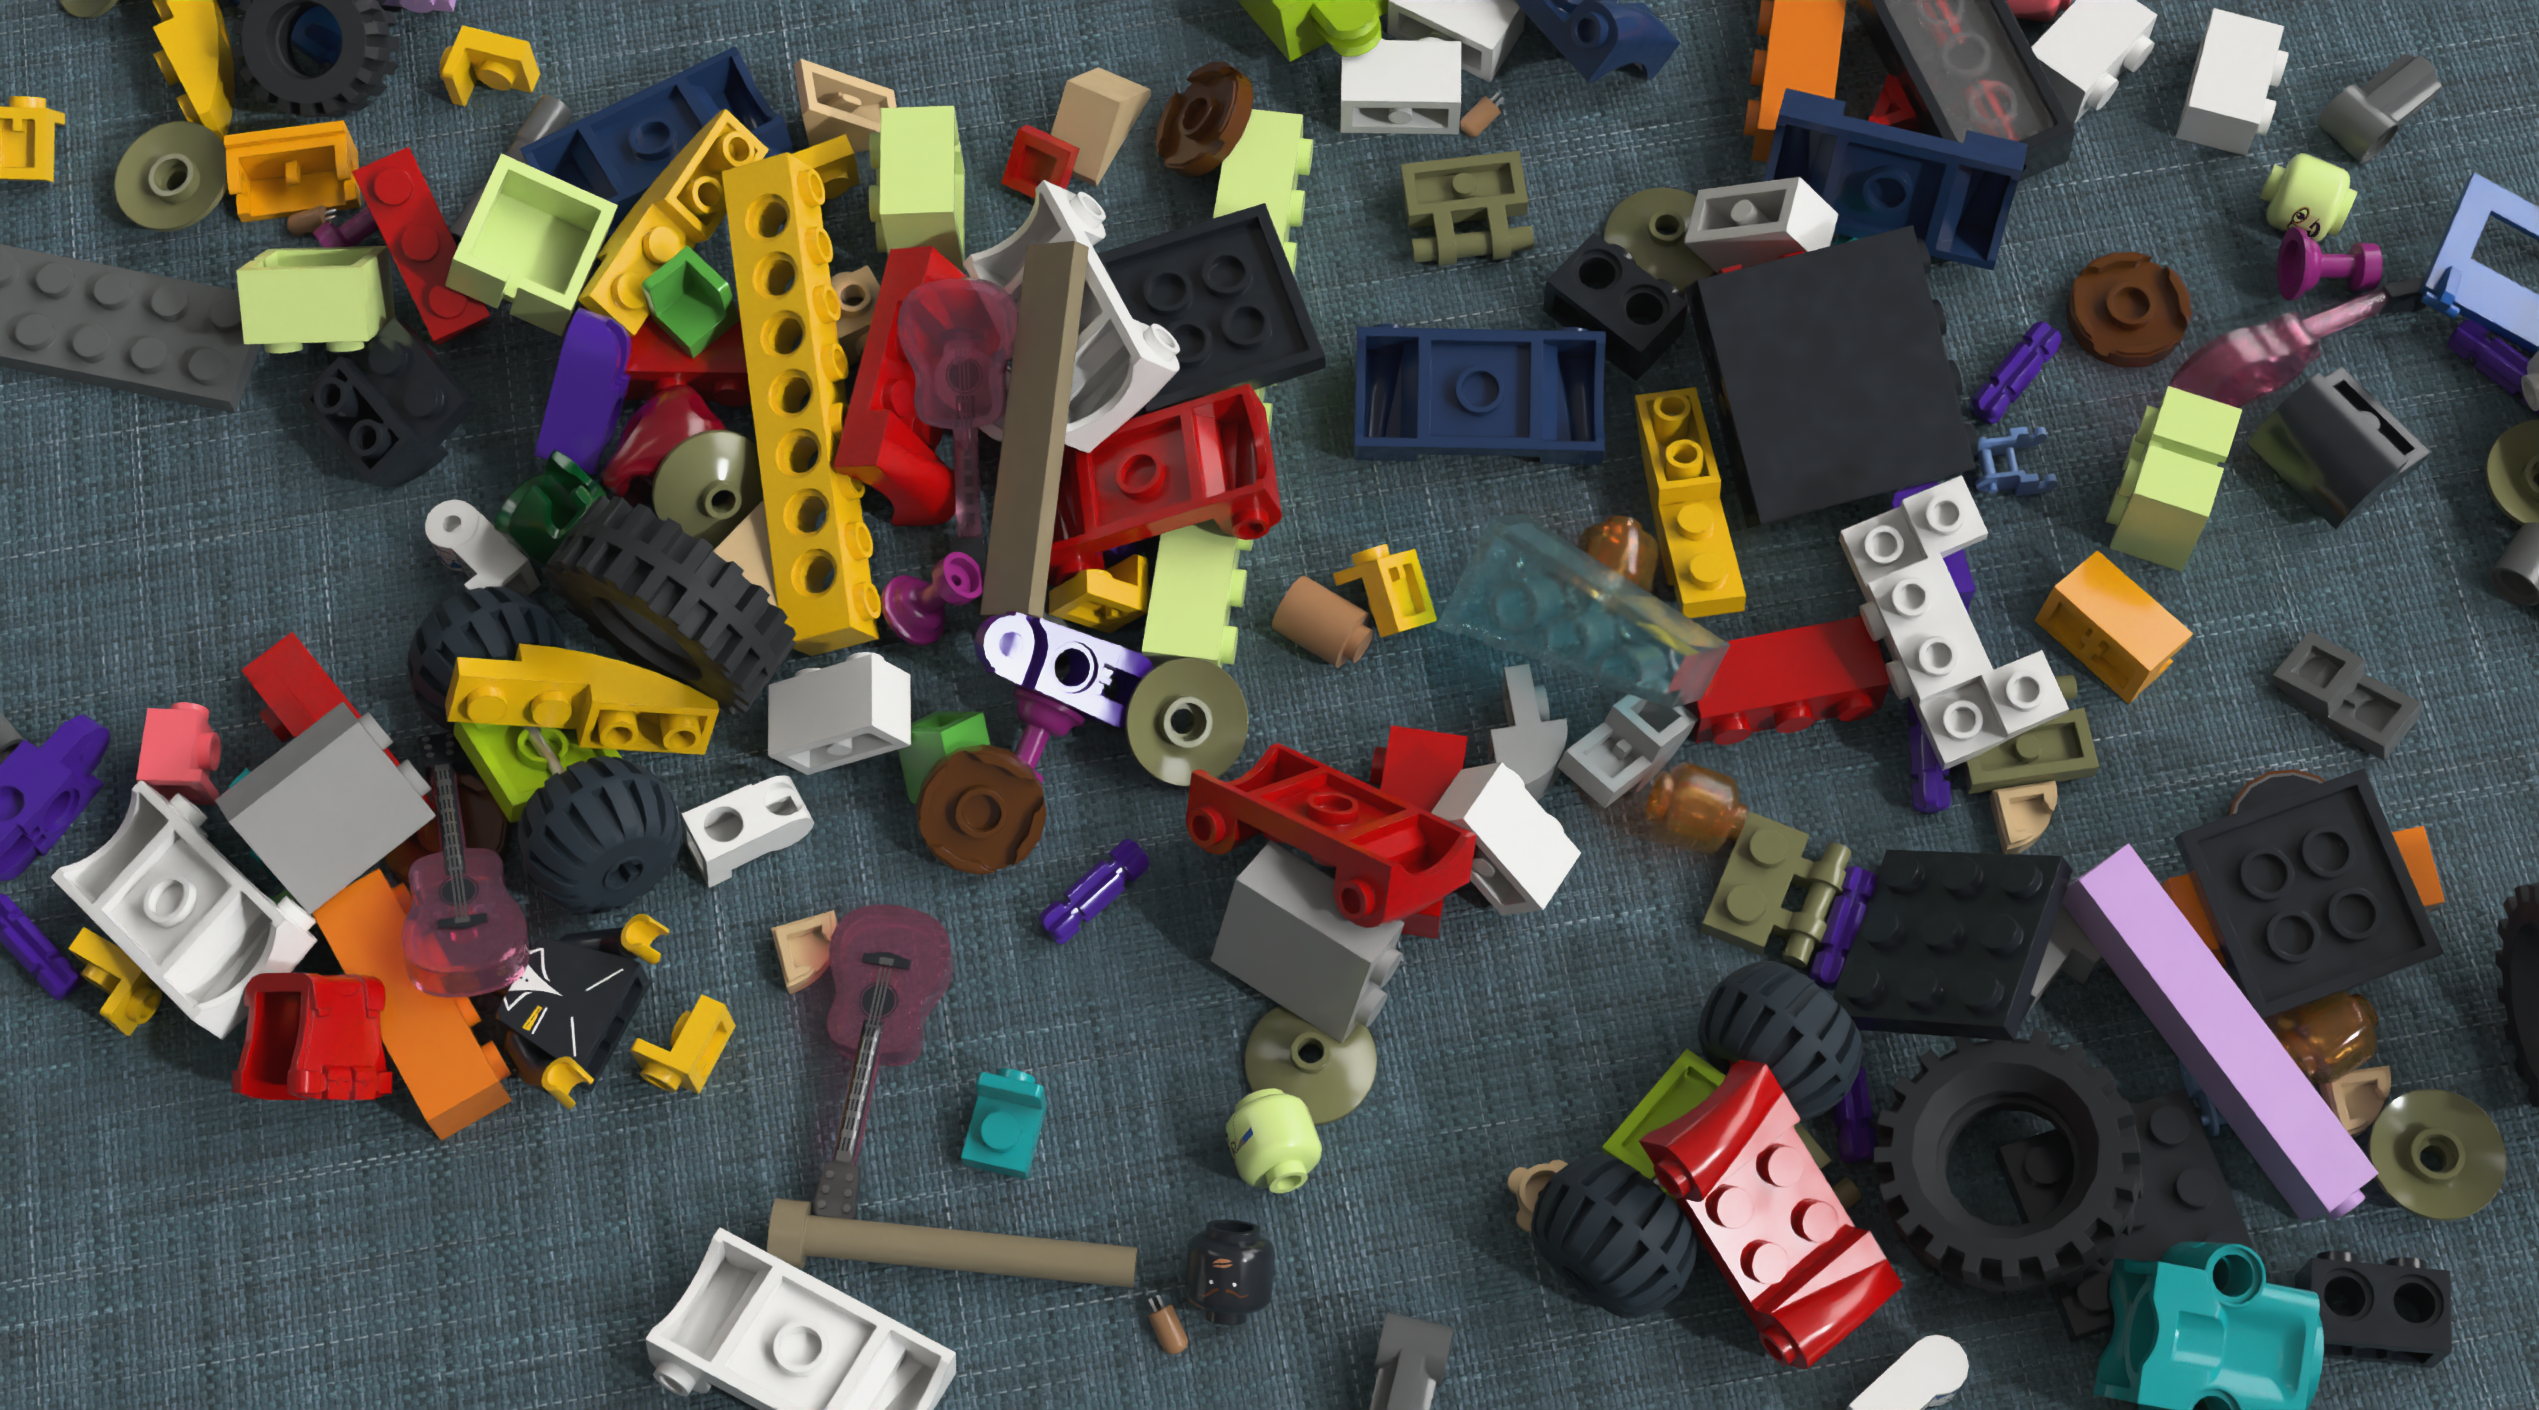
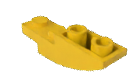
(200, 58)
(674, 212)
(1687, 504)
(596, 695)

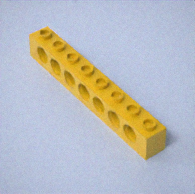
(756, 204)

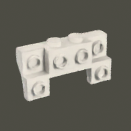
(1930, 634)

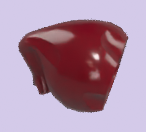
(648, 438)

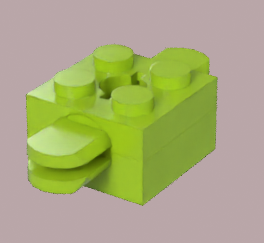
(1304, 25)

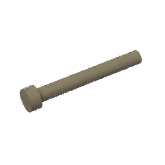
(799, 1234)

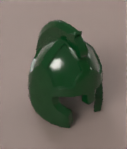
(547, 507)

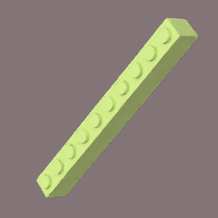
(1198, 563)

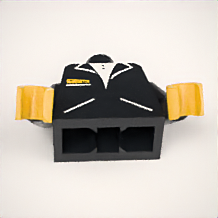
(576, 1004)

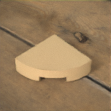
(2022, 814)
(804, 949)
(2358, 1097)

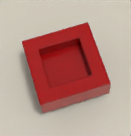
(1038, 158)

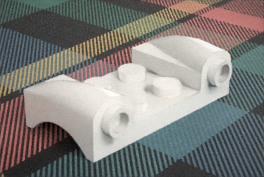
(1116, 357)
(186, 910)
(790, 1340)

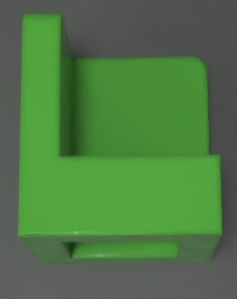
(690, 301)
(934, 739)

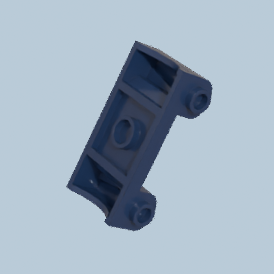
(1603, 34)
(634, 140)
(1899, 177)
(1480, 393)

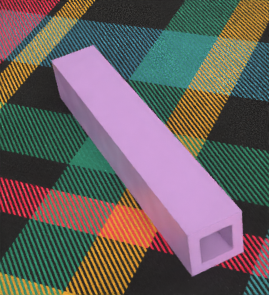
(2219, 1037)

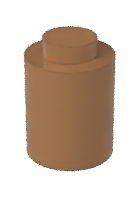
(1323, 622)

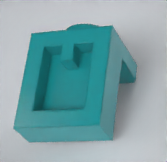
(1005, 1123)

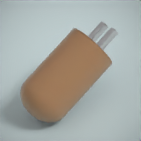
(1480, 116)
(309, 220)
(1168, 1328)

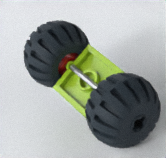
(589, 821)
(1607, 1214)

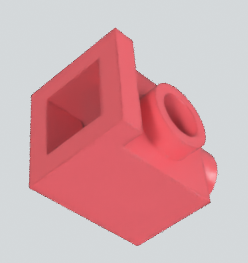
(180, 753)

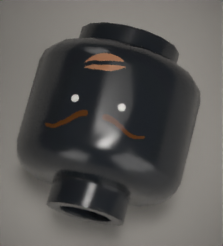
(1229, 1271)

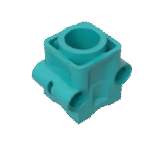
(2209, 1334)

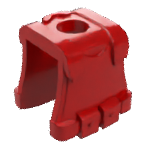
(313, 1038)

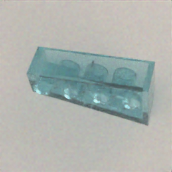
(1575, 614)

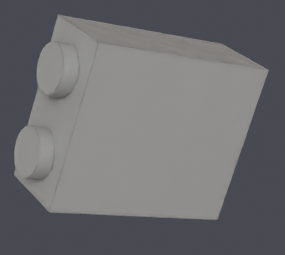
(327, 806)
(1299, 947)

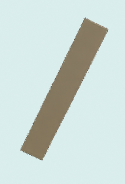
(1034, 429)

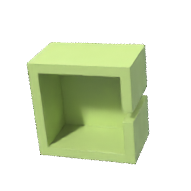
(918, 181)
(530, 244)
(315, 297)
(2171, 477)

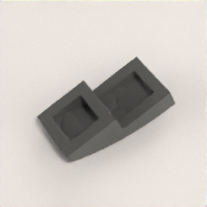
(2339, 694)

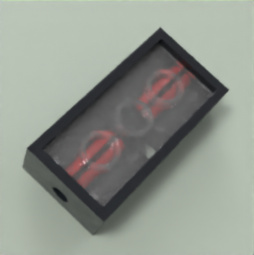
(1970, 71)

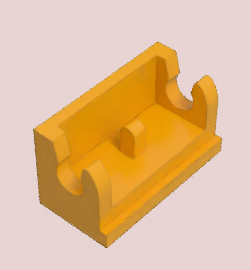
(292, 170)
(2112, 626)

